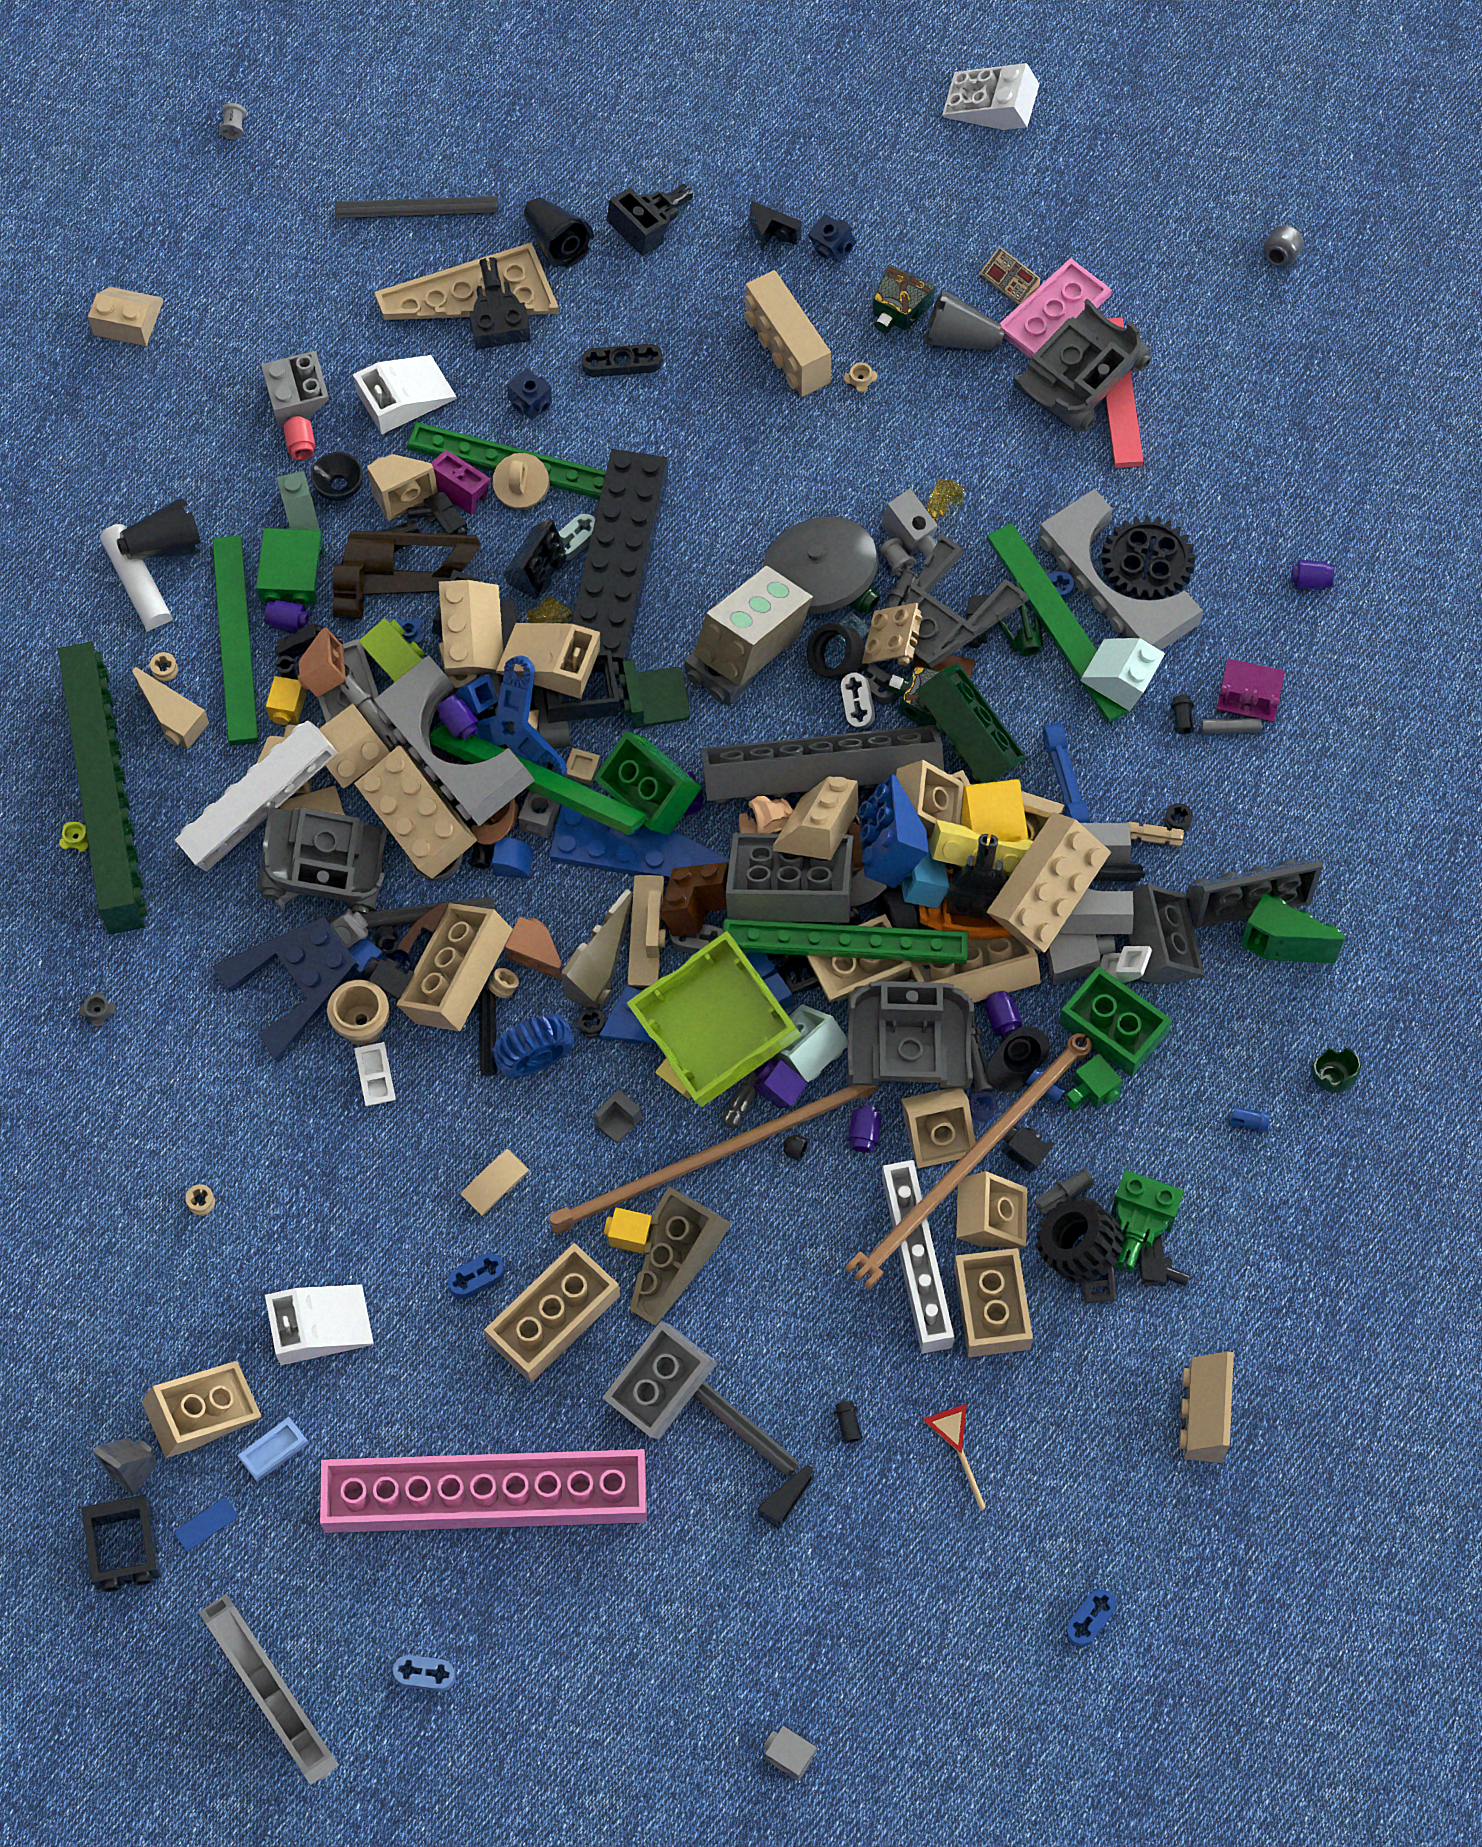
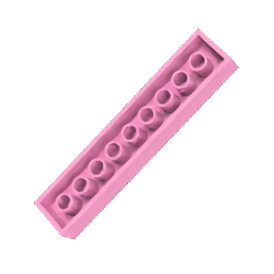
(483, 1491)

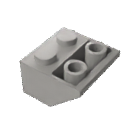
(295, 386)

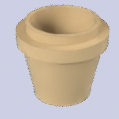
(356, 1001)

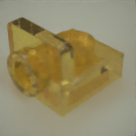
(943, 493)
(549, 612)

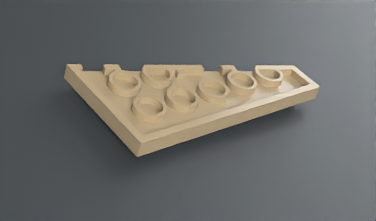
(454, 293)

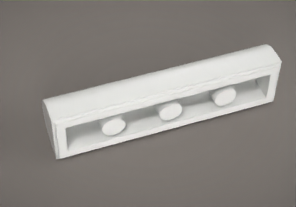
(136, 582)

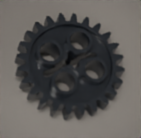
(1121, 552)

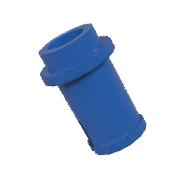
(1054, 1093)
(1250, 1119)

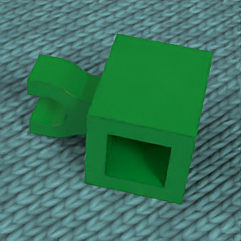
(1096, 1083)

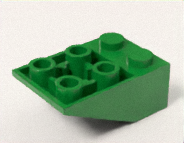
(1289, 934)

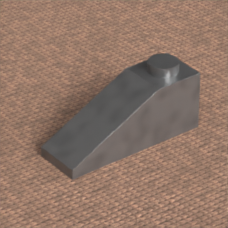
(127, 1462)

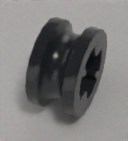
(1183, 810)
(589, 1014)

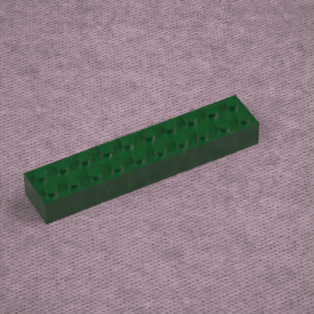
(102, 788)

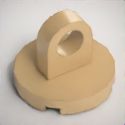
(521, 481)

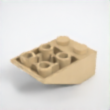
(559, 652)

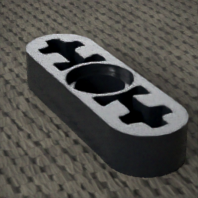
(629, 351)

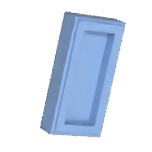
(273, 1449)

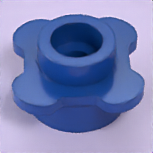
(415, 626)

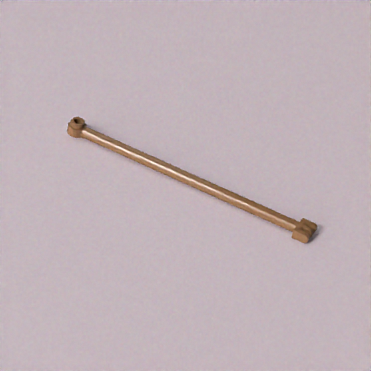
(934, 1197)
(565, 1218)

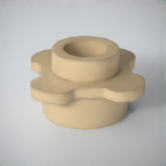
(861, 370)

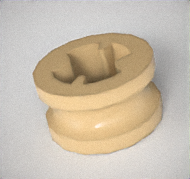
(167, 675)
(503, 983)
(190, 1200)

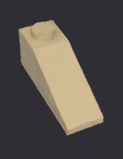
(176, 715)

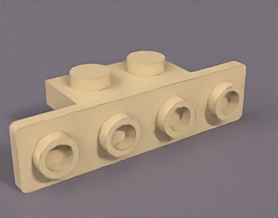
(646, 931)

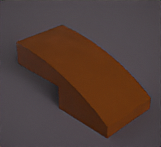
(428, 920)

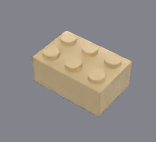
(993, 1302)

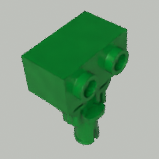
(1144, 1209)

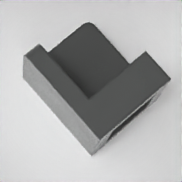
(617, 1116)

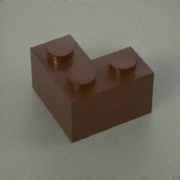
(692, 894)

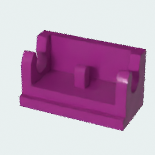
(460, 481)

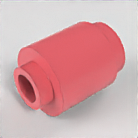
(299, 438)

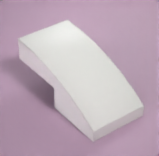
(1128, 964)
(375, 1074)

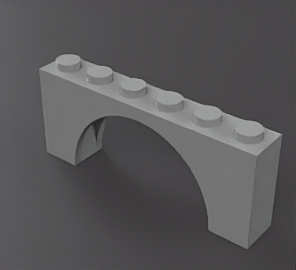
(1069, 538)
(477, 787)

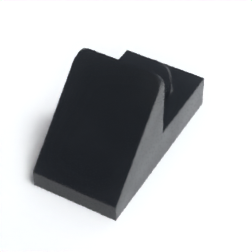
(770, 223)

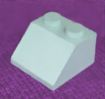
(1122, 669)
(817, 1047)

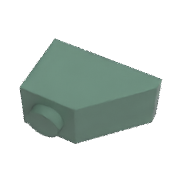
(297, 501)

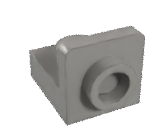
(350, 927)

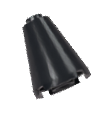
(558, 232)
(161, 534)

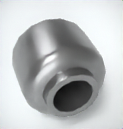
(1283, 246)

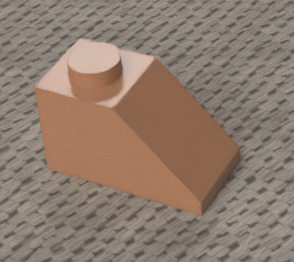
(322, 664)
(533, 947)

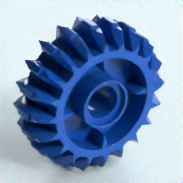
(533, 1045)

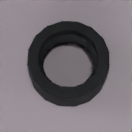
(817, 646)
(898, 912)

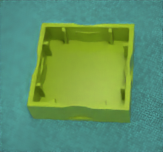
(714, 1019)

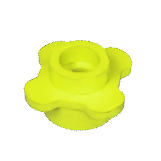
(71, 829)

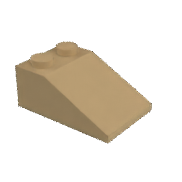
(842, 974)
(200, 1408)

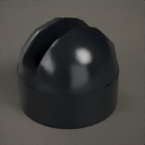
(795, 1147)

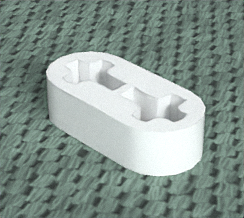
(850, 700)

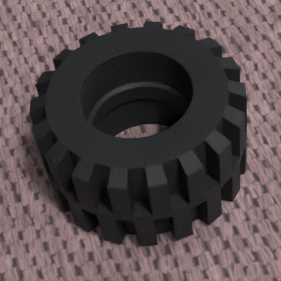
(1093, 1253)

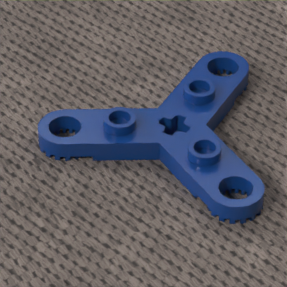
(515, 707)

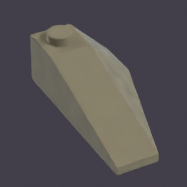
(592, 967)
(678, 1247)

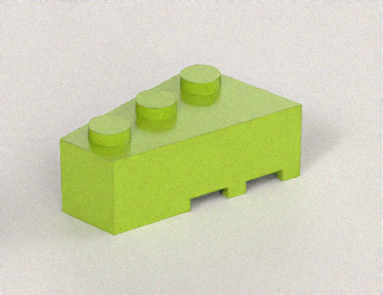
(391, 649)

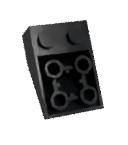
(536, 560)

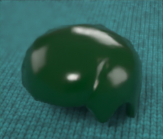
(1336, 1070)

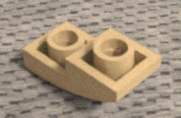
(494, 1182)

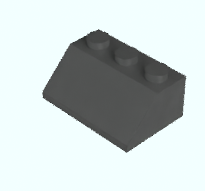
(1166, 926)

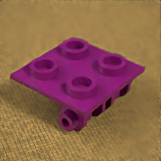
(1250, 690)

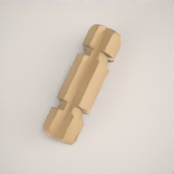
(1156, 834)

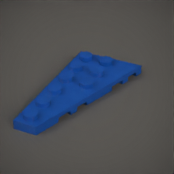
(644, 852)

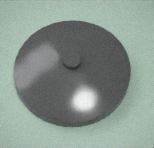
(827, 559)

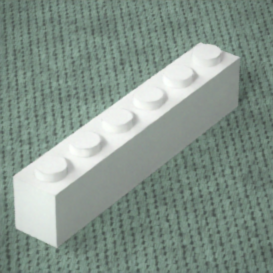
(247, 802)
(918, 1260)

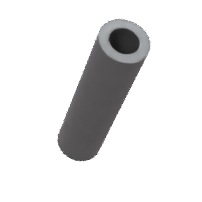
(1223, 726)

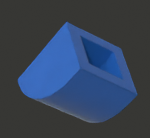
(478, 693)
(512, 858)
(362, 951)

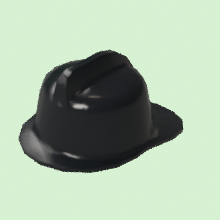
(1017, 1057)

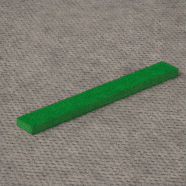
(489, 454)
(1050, 610)
(235, 640)
(547, 783)
(848, 941)

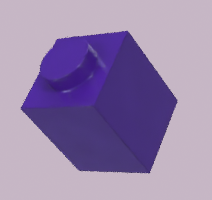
(779, 1083)

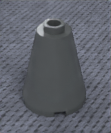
(961, 326)

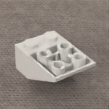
(993, 96)
(402, 390)
(318, 1321)

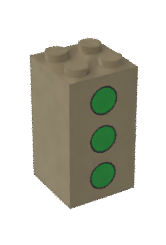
(752, 625)

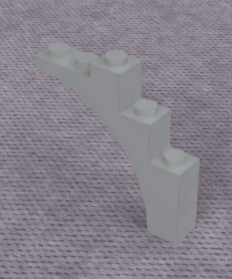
(269, 1689)

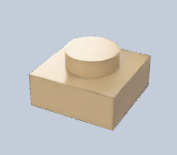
(582, 766)

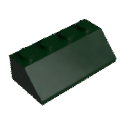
(970, 724)

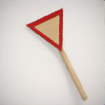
(950, 1427)

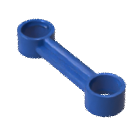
(1056, 746)

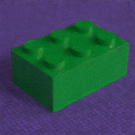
(648, 782)
(1115, 1020)

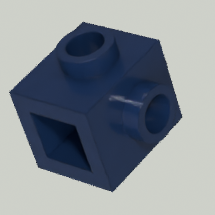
(832, 238)
(529, 394)

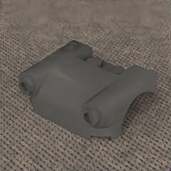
(1082, 366)
(321, 857)
(909, 1034)

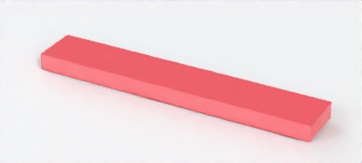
(1123, 421)

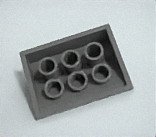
(786, 885)
(1237, 895)

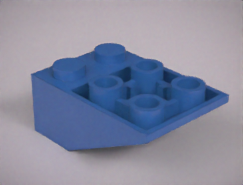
(891, 834)

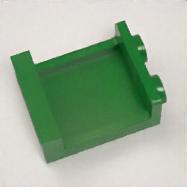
(289, 565)

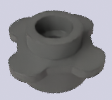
(95, 1001)

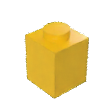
(285, 701)
(628, 1230)

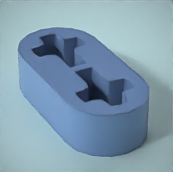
(423, 1681)

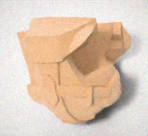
(769, 815)

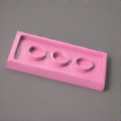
(1051, 305)

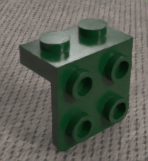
(654, 695)

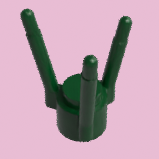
(1027, 641)

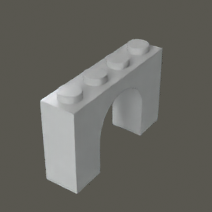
(1105, 910)

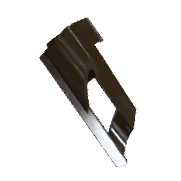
(369, 567)

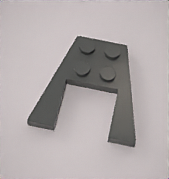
(941, 628)

